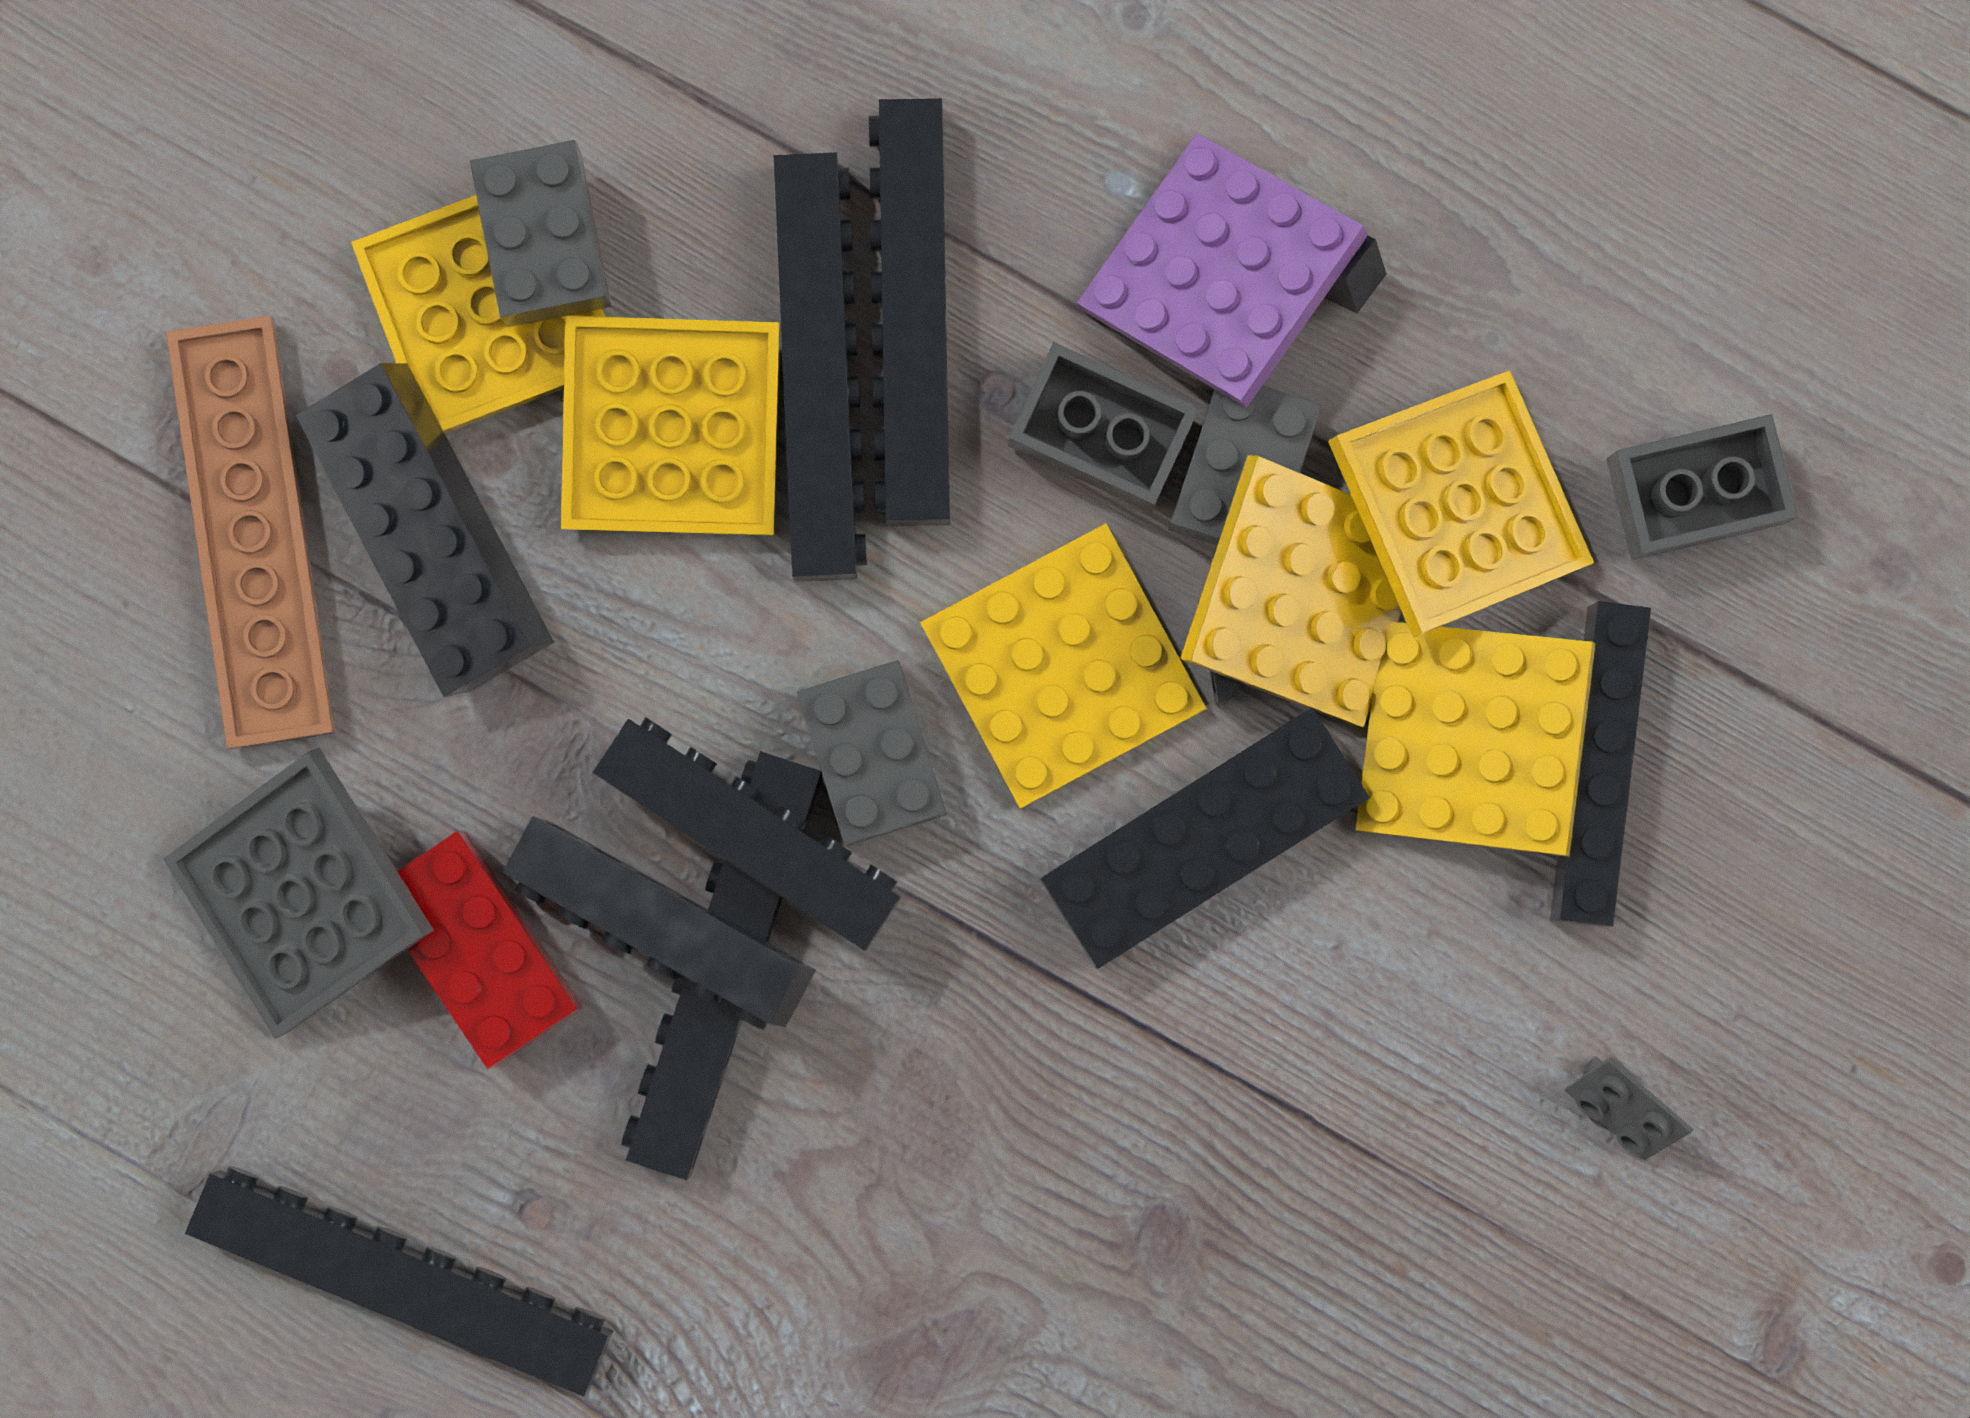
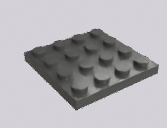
(298, 893)

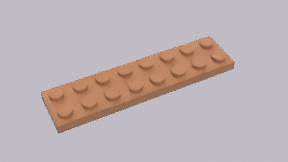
(250, 532)

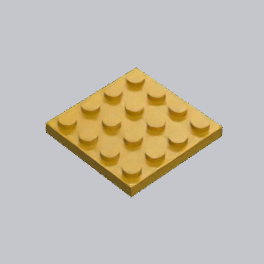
(445, 321)
(669, 425)
(1460, 502)
(1295, 595)
(1063, 666)
(1477, 738)

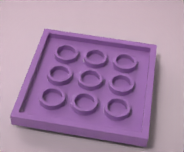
(1222, 269)

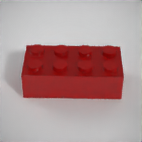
(483, 953)

